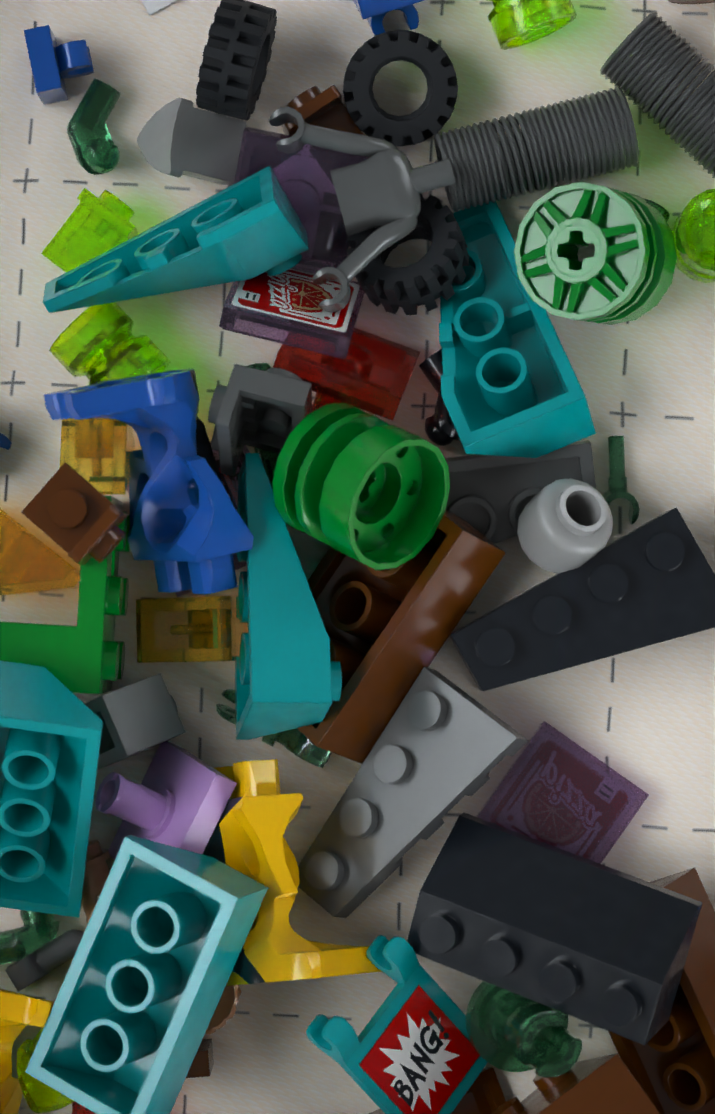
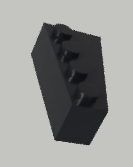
(622, 599)

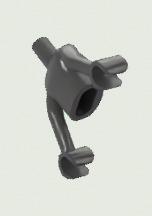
(370, 194)

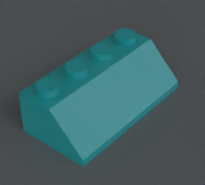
(45, 790)
(145, 979)

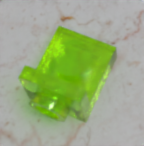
(91, 230)

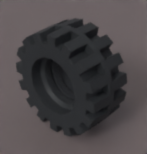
(236, 58)
(439, 99)
(430, 276)

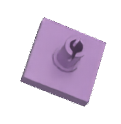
(172, 805)

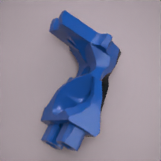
(175, 486)

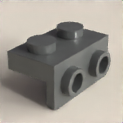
(256, 412)

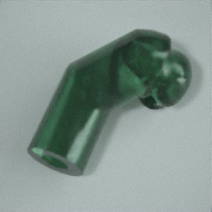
(89, 132)
(20, 942)

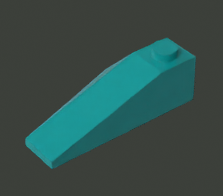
(209, 244)
(501, 355)
(285, 657)

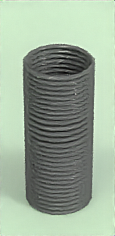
(643, 69)
(550, 149)

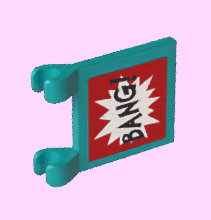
(413, 1048)

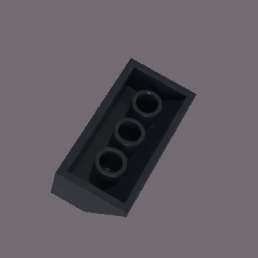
(555, 928)

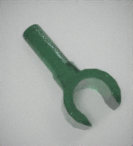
(617, 481)

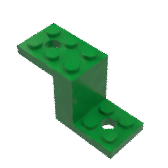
(84, 654)

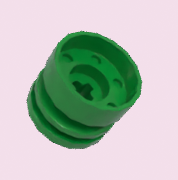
(630, 259)
(361, 485)

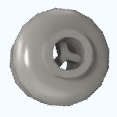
(564, 525)

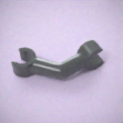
(44, 959)

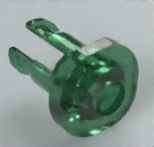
(520, 1033)

